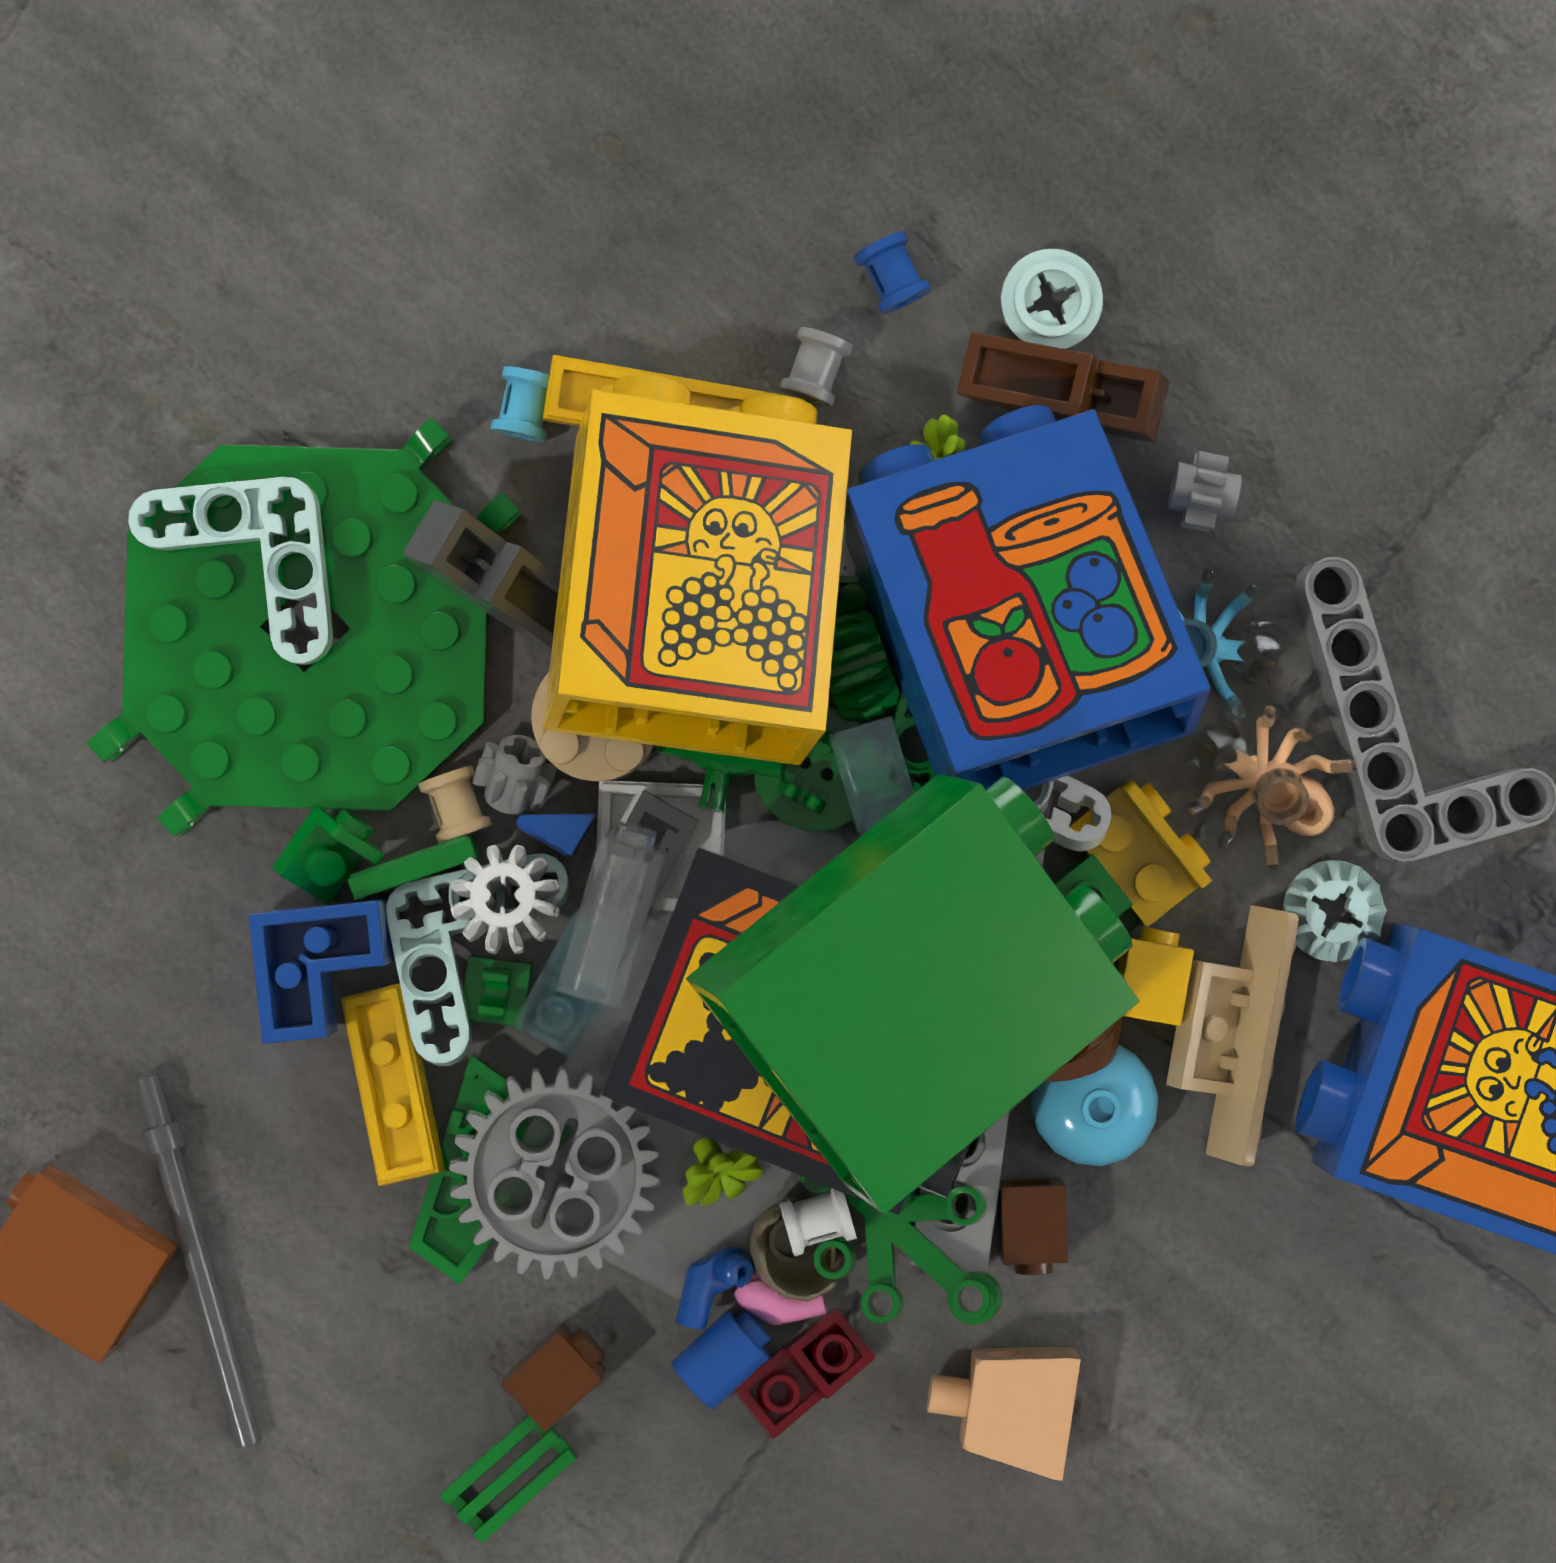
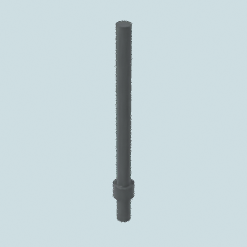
(164, 1141)

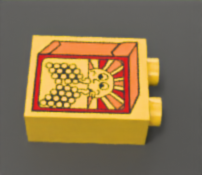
(699, 573)

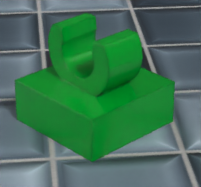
(496, 989)

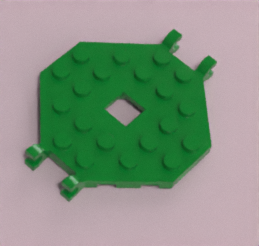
(261, 729)

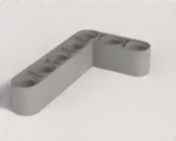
(1388, 736)

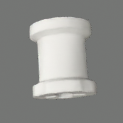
(817, 1220)

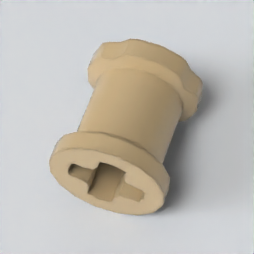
(455, 804)

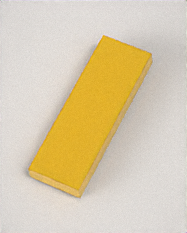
(392, 1087)

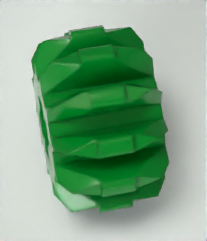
(861, 668)

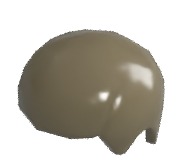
(778, 1267)

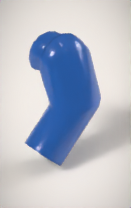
(708, 1278)

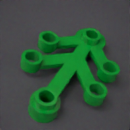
(897, 1229)

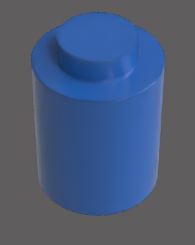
(723, 1357)

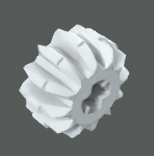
(528, 895)

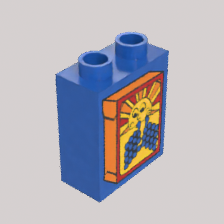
(1444, 1085)

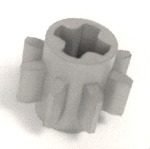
(1204, 491)
(514, 774)

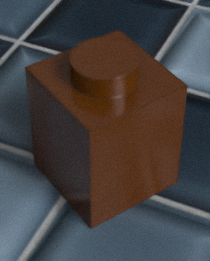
(1032, 1224)
(555, 1375)

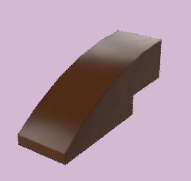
(1067, 381)

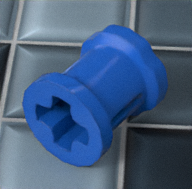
(892, 272)

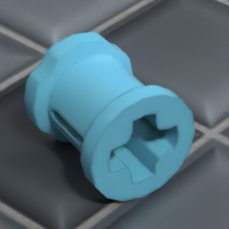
(522, 405)

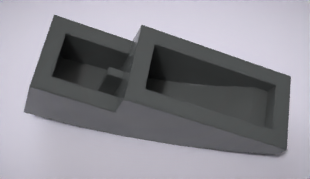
(487, 571)

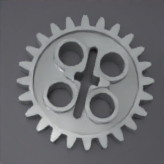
(499, 1154)

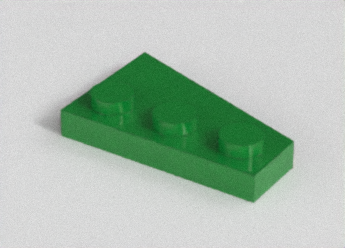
(438, 1231)

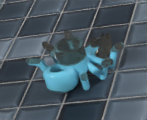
(1240, 651)

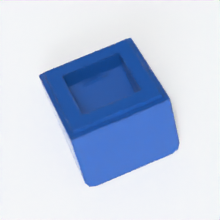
(558, 831)

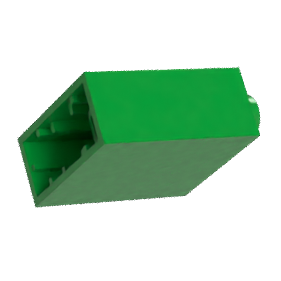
(920, 984)

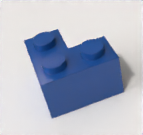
(296, 960)

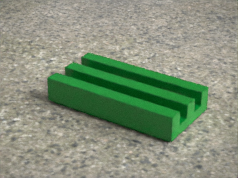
(413, 866)
(468, 1510)

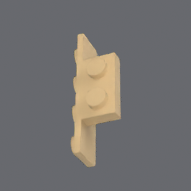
(1233, 1033)

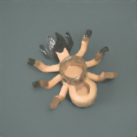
(1274, 785)

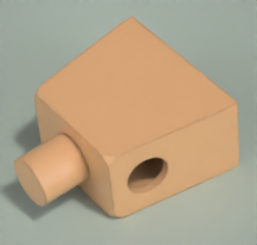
(1013, 1405)

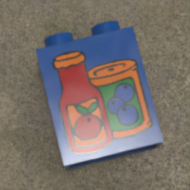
(1023, 602)

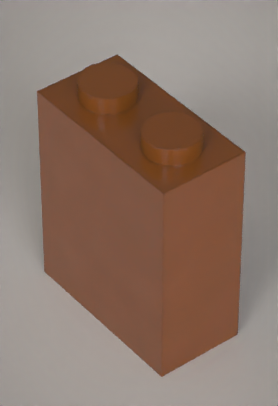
(77, 1261)

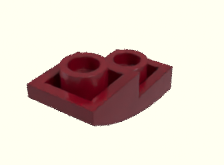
(804, 1372)

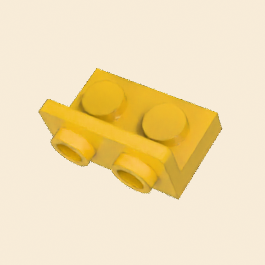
(1145, 853)

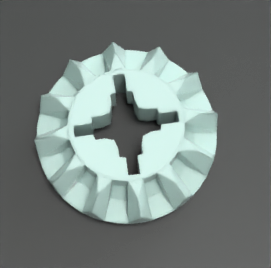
(1062, 272)
(1327, 881)

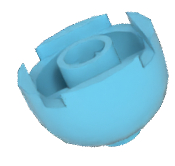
(1100, 1114)

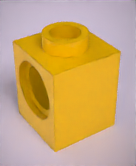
(1157, 975)

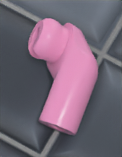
(774, 1309)

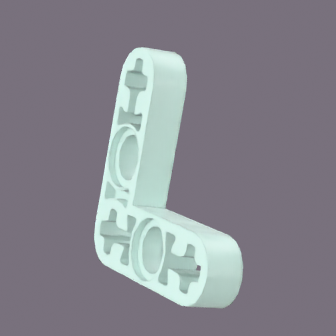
(256, 524)
(436, 940)

